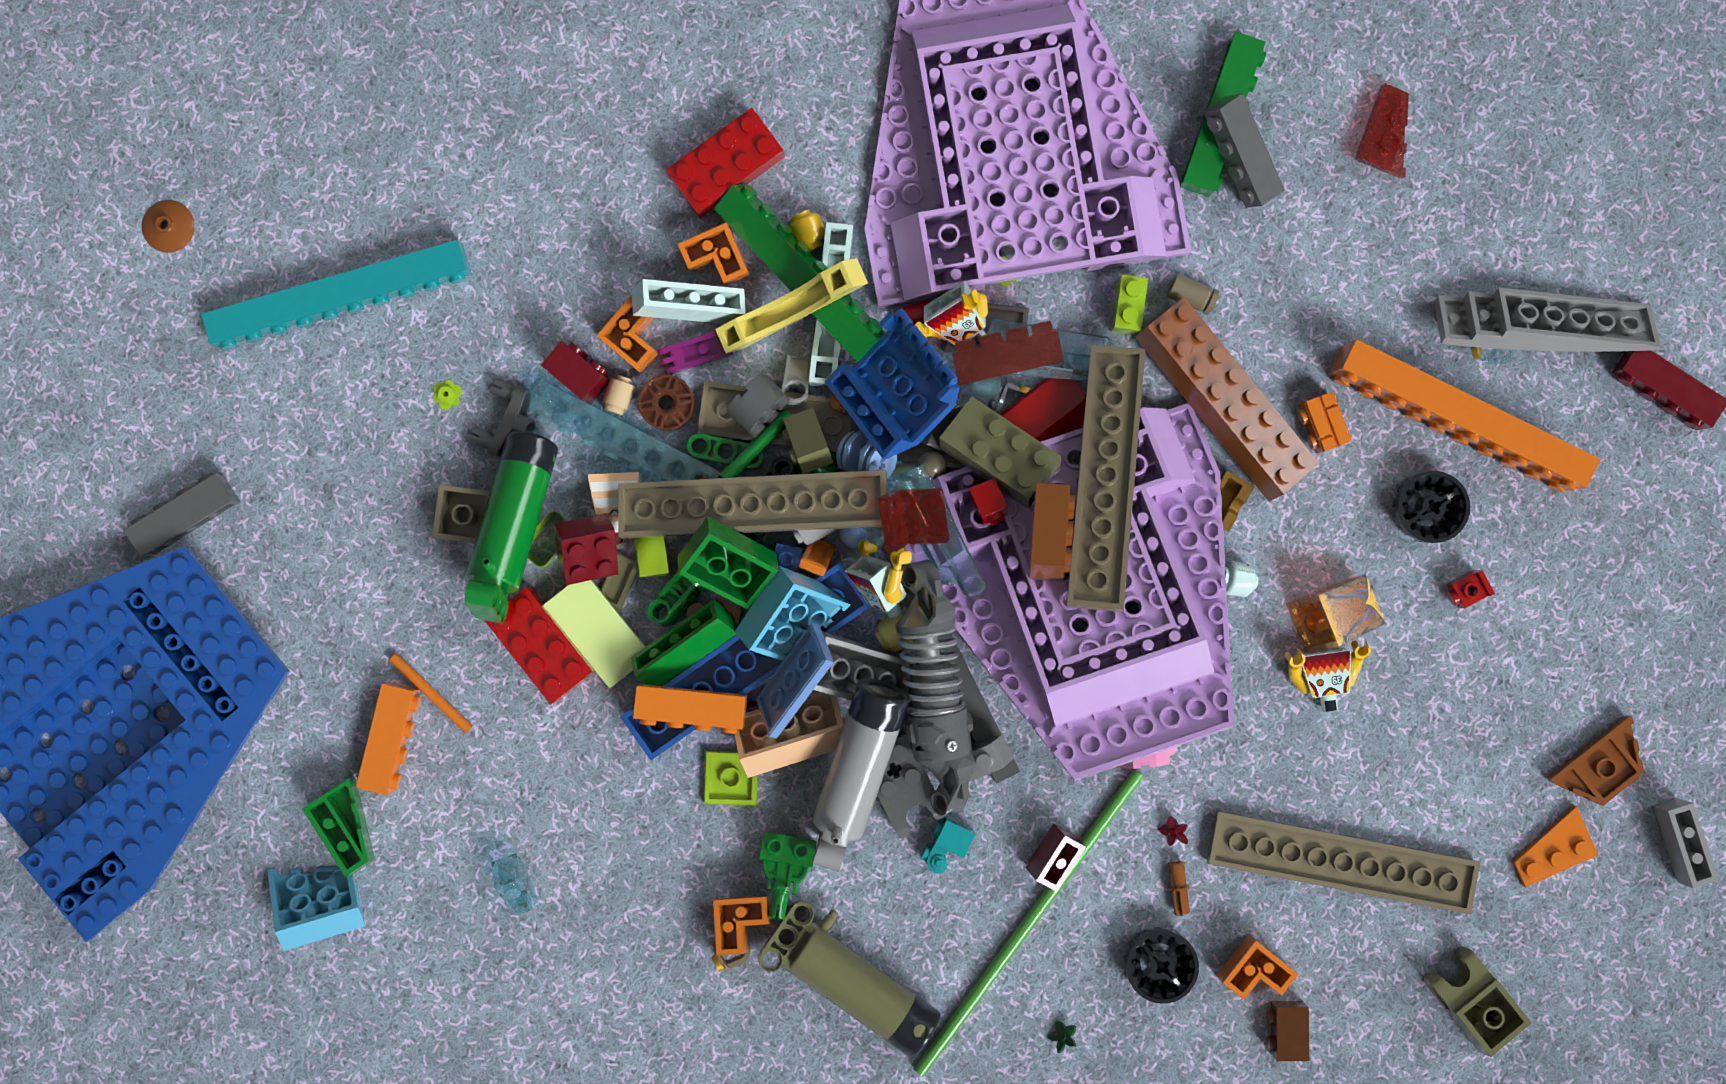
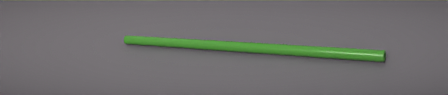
(1023, 929)

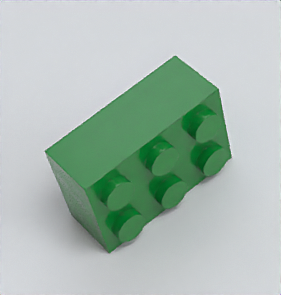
(727, 563)

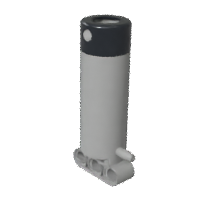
(857, 768)

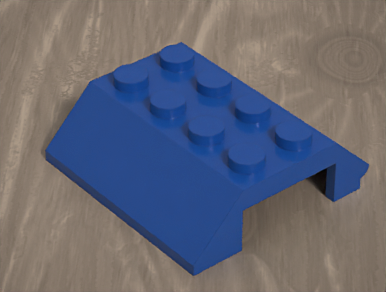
(896, 387)

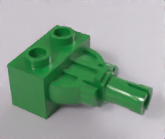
(786, 862)

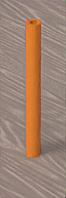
(431, 693)

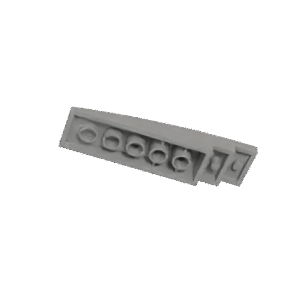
(1545, 322)

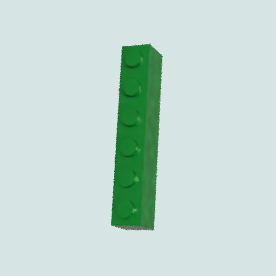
(1234, 78)

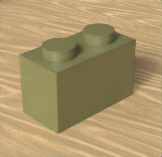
(807, 441)

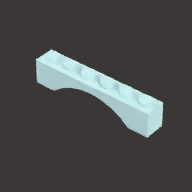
(825, 347)

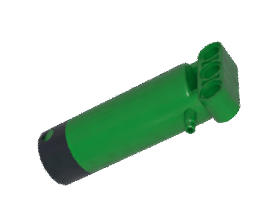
(509, 524)

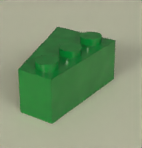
(342, 826)

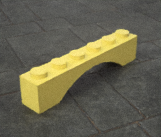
(806, 299)

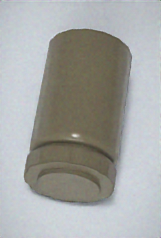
(1196, 293)

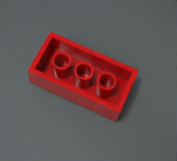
(725, 159)
(541, 646)

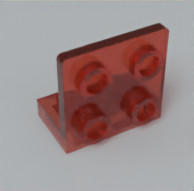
(913, 518)

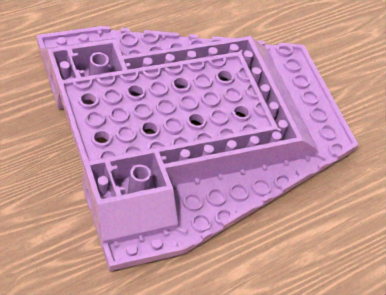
(1112, 176)
(1129, 678)

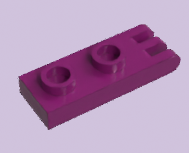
(693, 353)

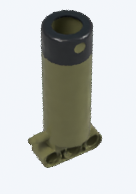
(851, 981)

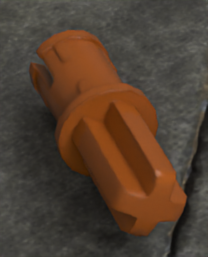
(1179, 888)

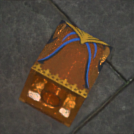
(1336, 614)

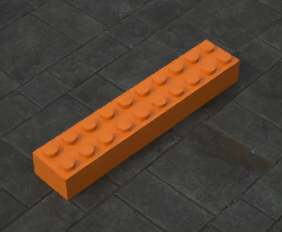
(1463, 417)

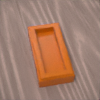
(817, 557)

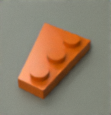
(1558, 849)

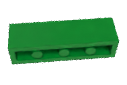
(684, 644)

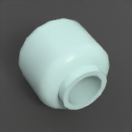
(1240, 578)

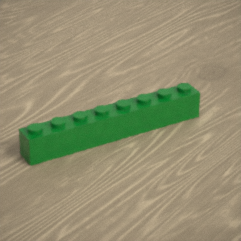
(796, 266)

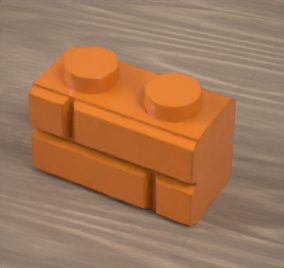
(1324, 423)

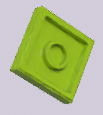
(727, 781)

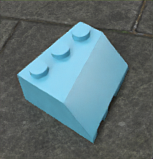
(786, 611)
(313, 905)

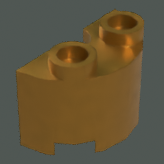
(1234, 494)

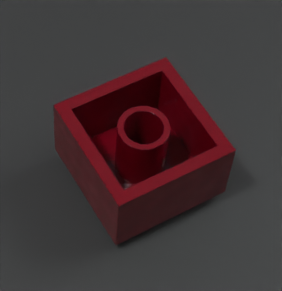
(569, 367)
(586, 548)

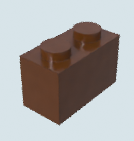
(1288, 1030)

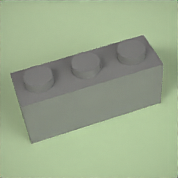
(1685, 843)

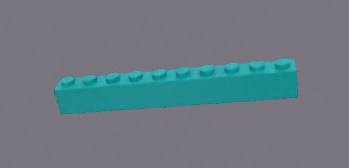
(337, 294)

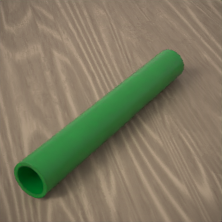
(755, 447)

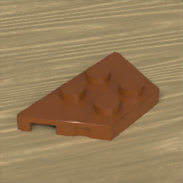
(1603, 765)

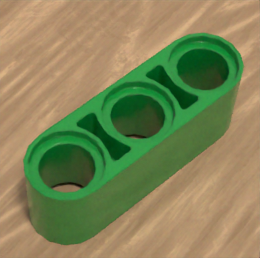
(713, 447)

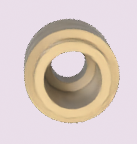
(618, 395)

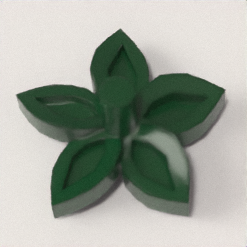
(1063, 1036)

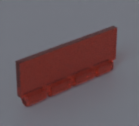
(1002, 358)

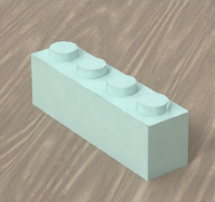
(687, 301)

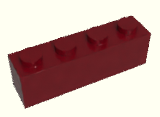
(1671, 388)

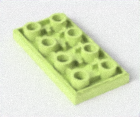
(596, 630)

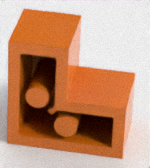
(716, 246)
(623, 337)
(732, 919)
(1255, 962)

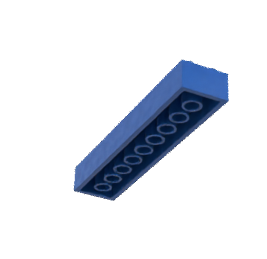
(736, 668)

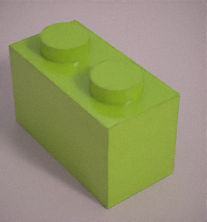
(1129, 304)

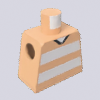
(605, 492)

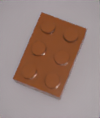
(1052, 532)

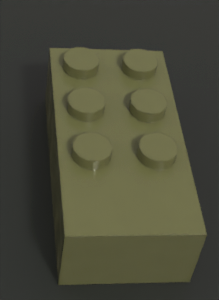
(999, 451)

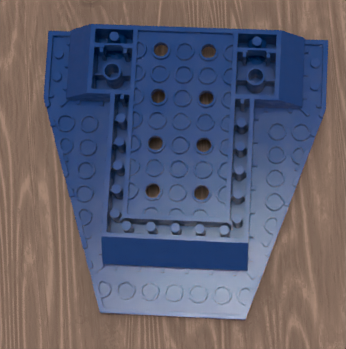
(190, 654)

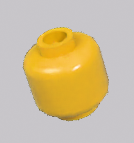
(808, 229)

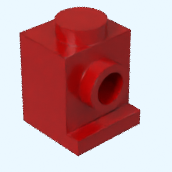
(1458, 589)

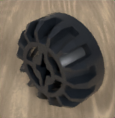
(1451, 503)
(1175, 983)

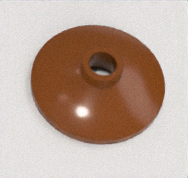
(179, 228)

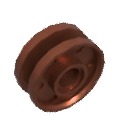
(652, 394)

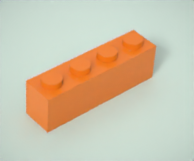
(691, 707)
(388, 738)

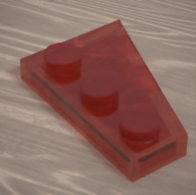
(1385, 132)

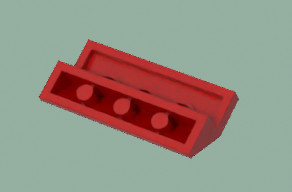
(1049, 409)

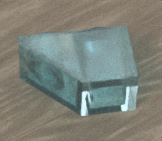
(514, 884)

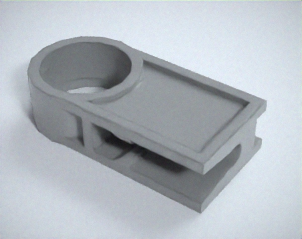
(797, 376)

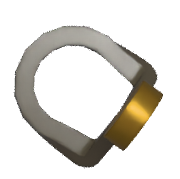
(722, 965)

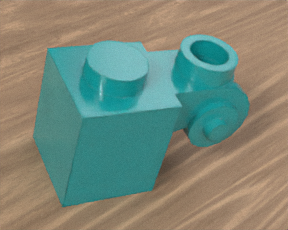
(949, 837)

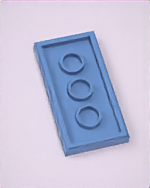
(794, 680)

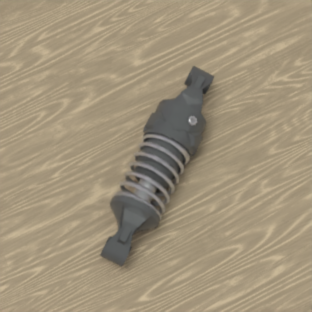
(936, 716)

